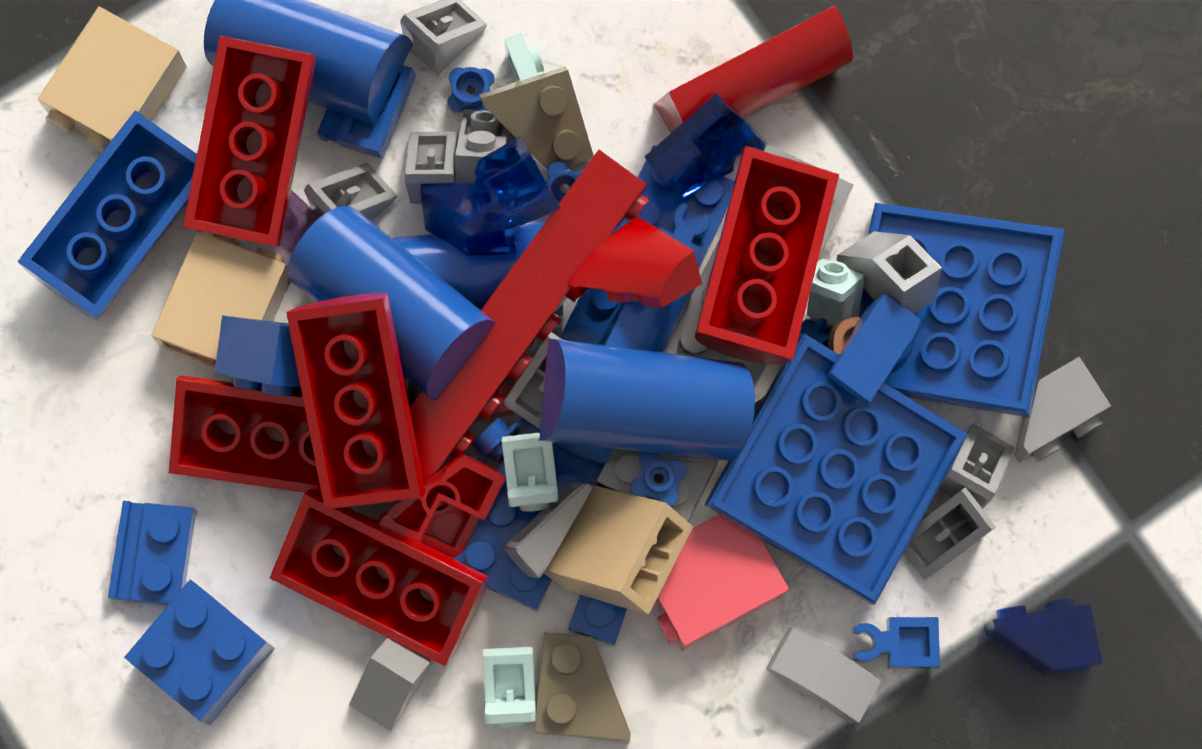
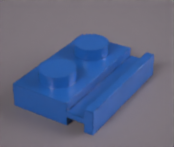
(363, 136)
(151, 552)

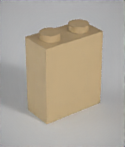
(109, 77)
(216, 282)
(620, 549)

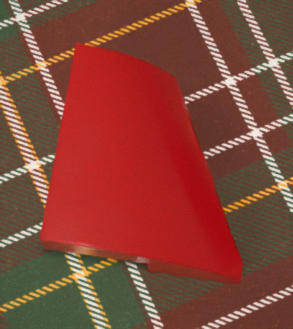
(638, 266)
(450, 507)

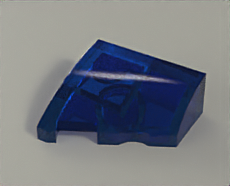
(703, 147)
(507, 191)

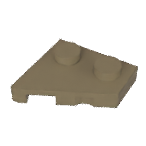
(544, 115)
(577, 691)

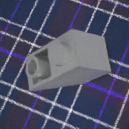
(478, 137)
(894, 267)
(1061, 405)

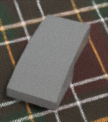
(823, 673)

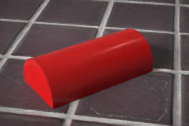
(766, 71)
(250, 141)
(766, 258)
(356, 400)
(241, 436)
(379, 578)

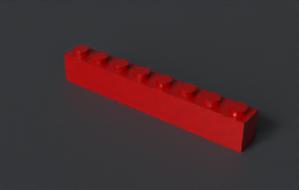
(526, 308)

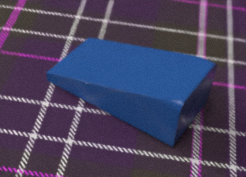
(874, 347)

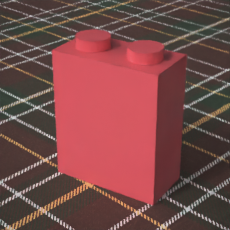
(716, 582)

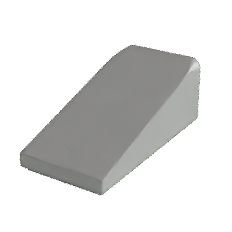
(541, 537)

